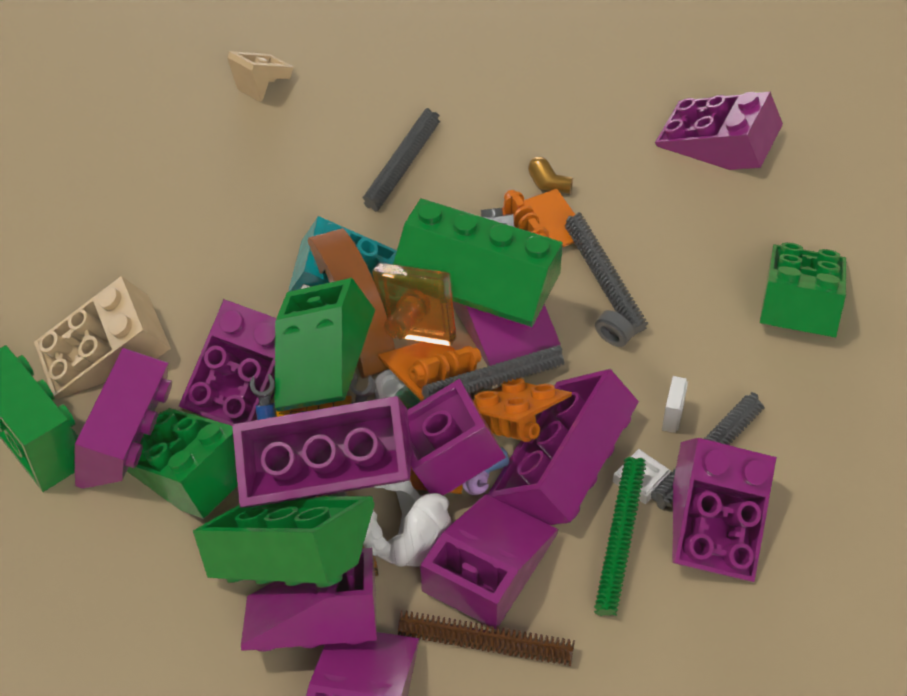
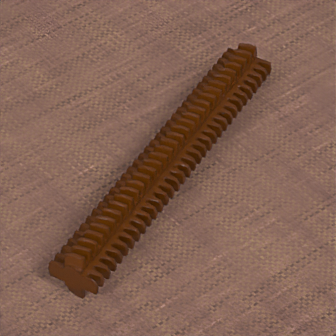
(487, 639)

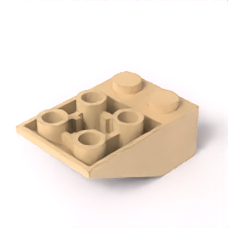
(88, 341)

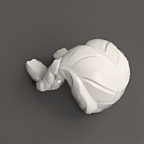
(420, 527)

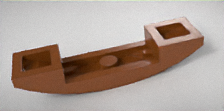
(340, 260)

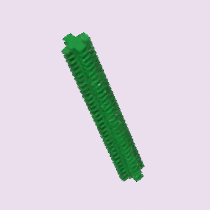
(620, 537)

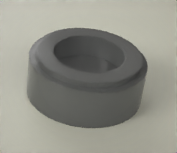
(614, 328)

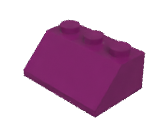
(120, 419)

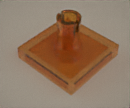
(416, 303)

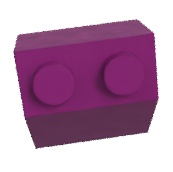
(450, 440)

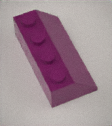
(574, 440)
(322, 452)

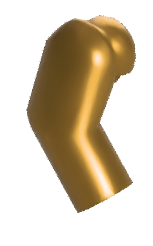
(545, 177)

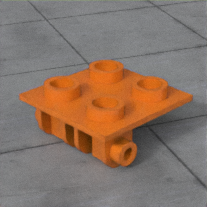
(540, 214)
(429, 362)
(513, 407)

